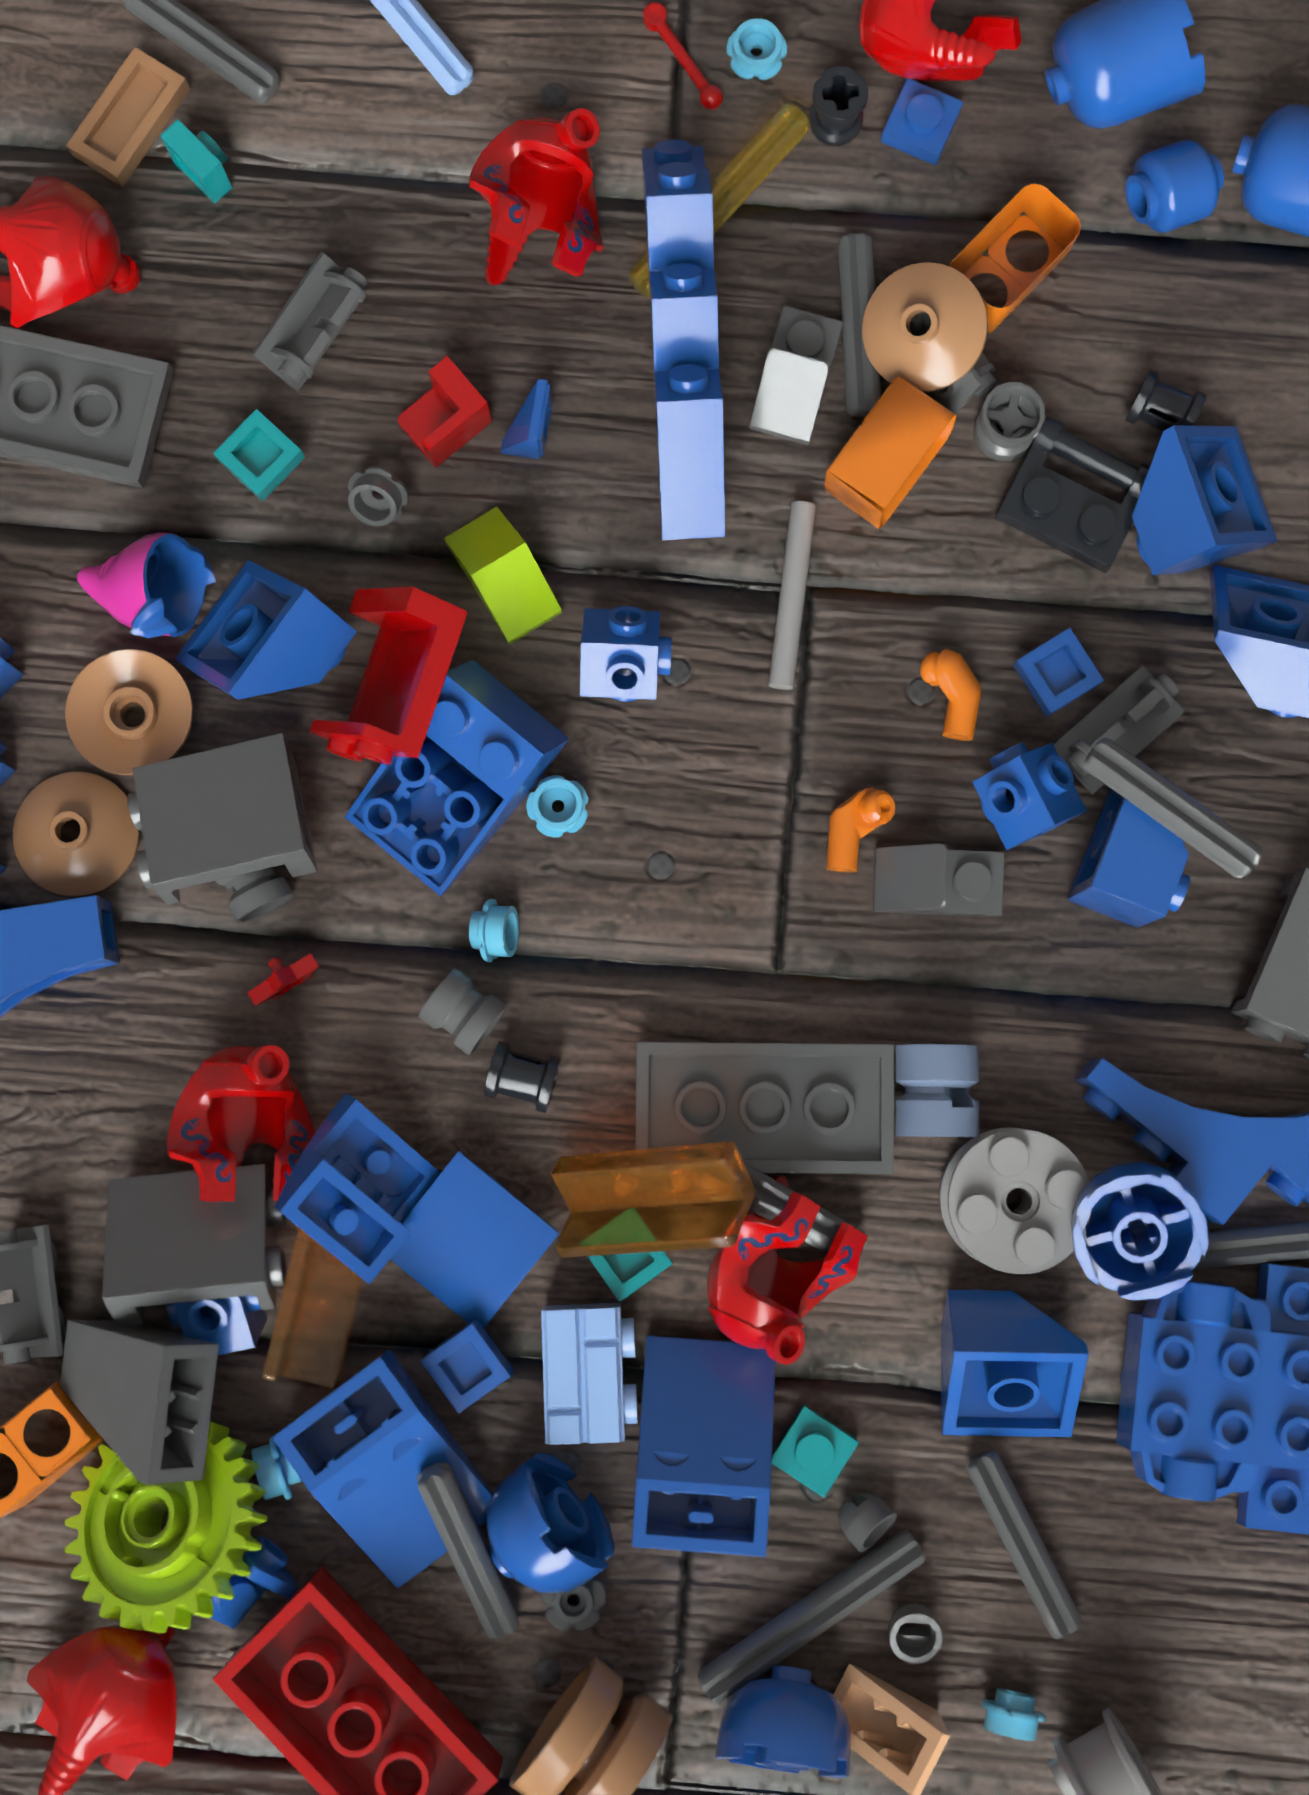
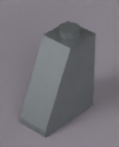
(143, 1394)

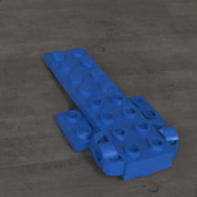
(1223, 1396)

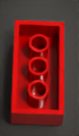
(353, 1703)

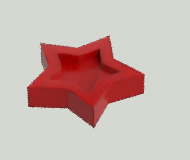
(283, 979)

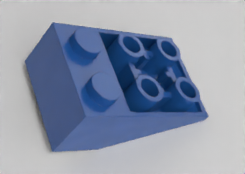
(469, 778)
(704, 1447)
(363, 1461)

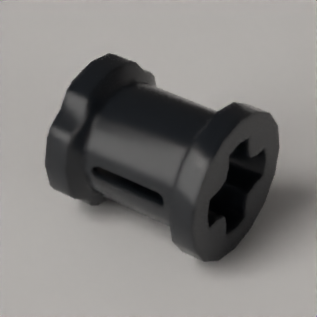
(844, 87)
(1164, 404)
(522, 1077)

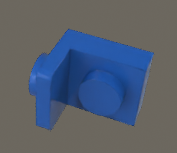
(267, 1572)

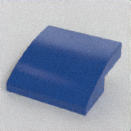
(356, 1188)
(472, 1240)

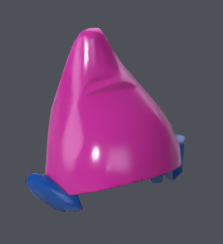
(152, 585)

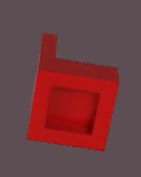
(446, 414)

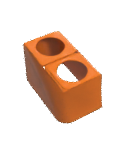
(1045, 216)
(889, 452)
(29, 1465)

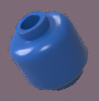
(1174, 186)

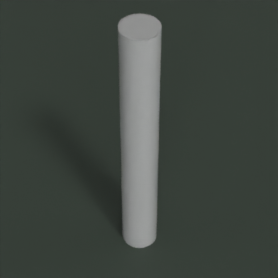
(792, 595)

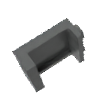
(221, 816)
(1280, 989)
(183, 1249)

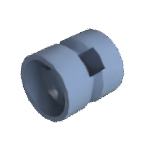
(937, 1090)

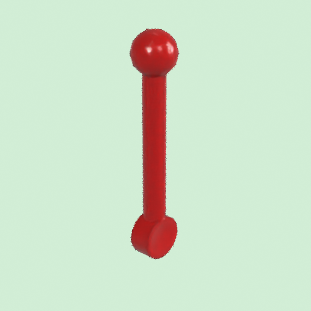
(656, 20)

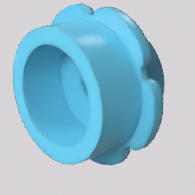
(756, 34)
(555, 789)
(494, 930)
(274, 1471)
(1012, 1715)

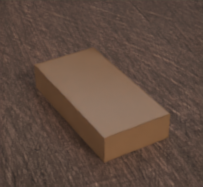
(128, 117)

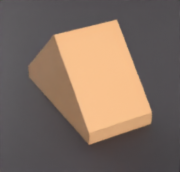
(892, 1728)

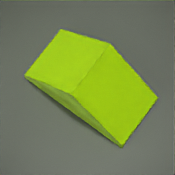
(504, 574)

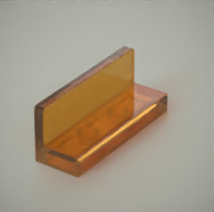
(653, 1199)
(313, 1316)

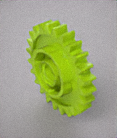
(165, 1575)

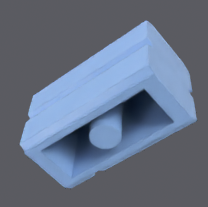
(585, 1373)

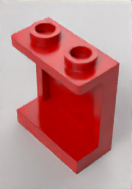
(400, 677)

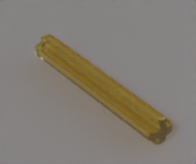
(744, 174)

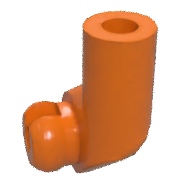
(960, 687)
(852, 822)

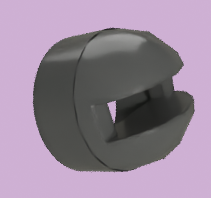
(865, 1520)
(914, 1642)

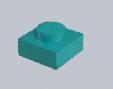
(198, 159)
(259, 455)
(629, 1271)
(813, 1450)

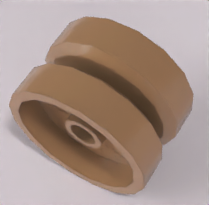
(590, 1743)

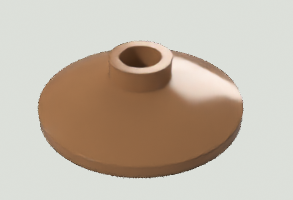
(955, 332)
(105, 694)
(105, 840)

